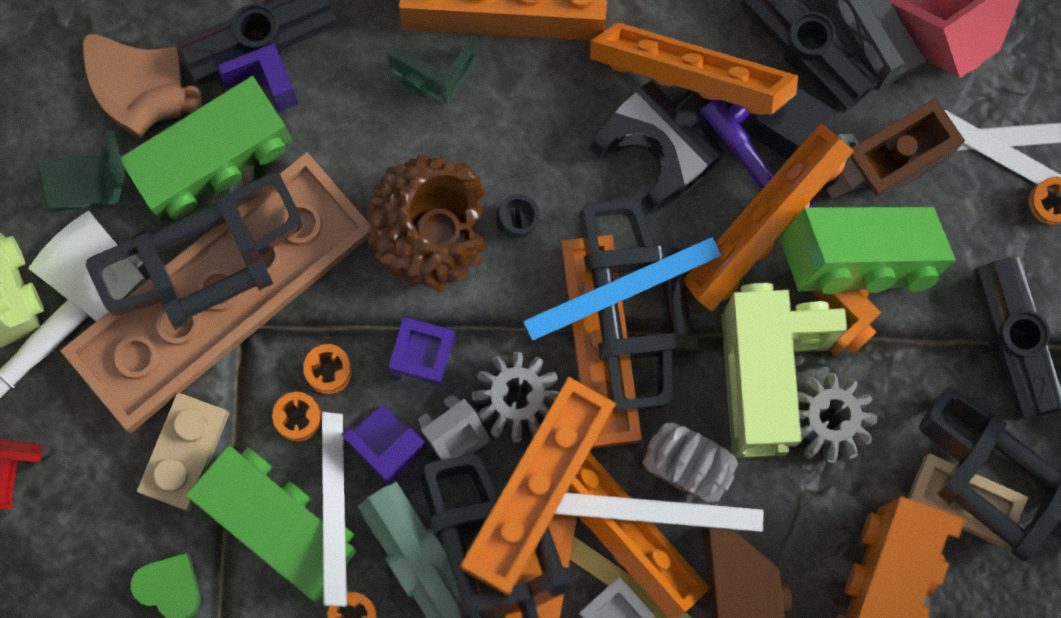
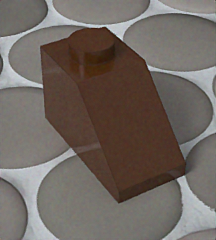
(907, 148)
(742, 578)

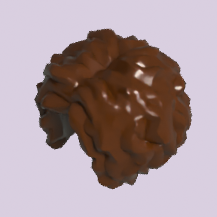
(425, 221)

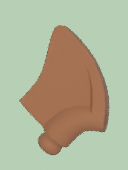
(137, 84)

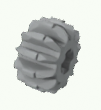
(497, 395)
(849, 408)
(690, 462)

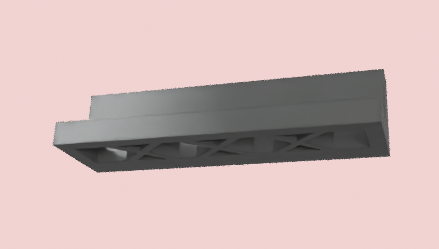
(878, 38)

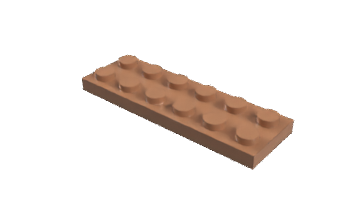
(142, 361)

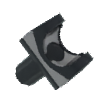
(669, 130)

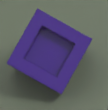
(267, 70)
(421, 351)
(385, 444)

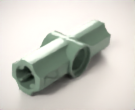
(412, 552)

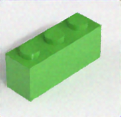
(207, 150)
(866, 249)
(267, 518)

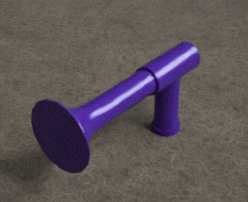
(727, 125)

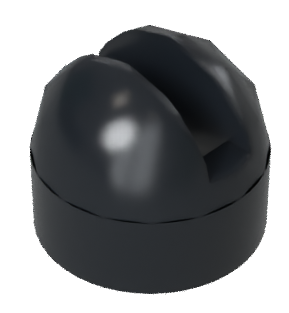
(526, 215)

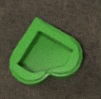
(169, 586)

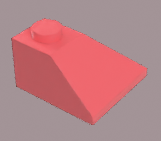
(957, 32)

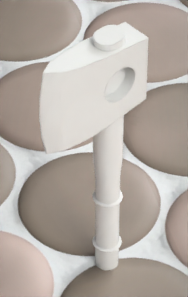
(64, 269)

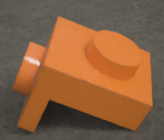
(858, 314)

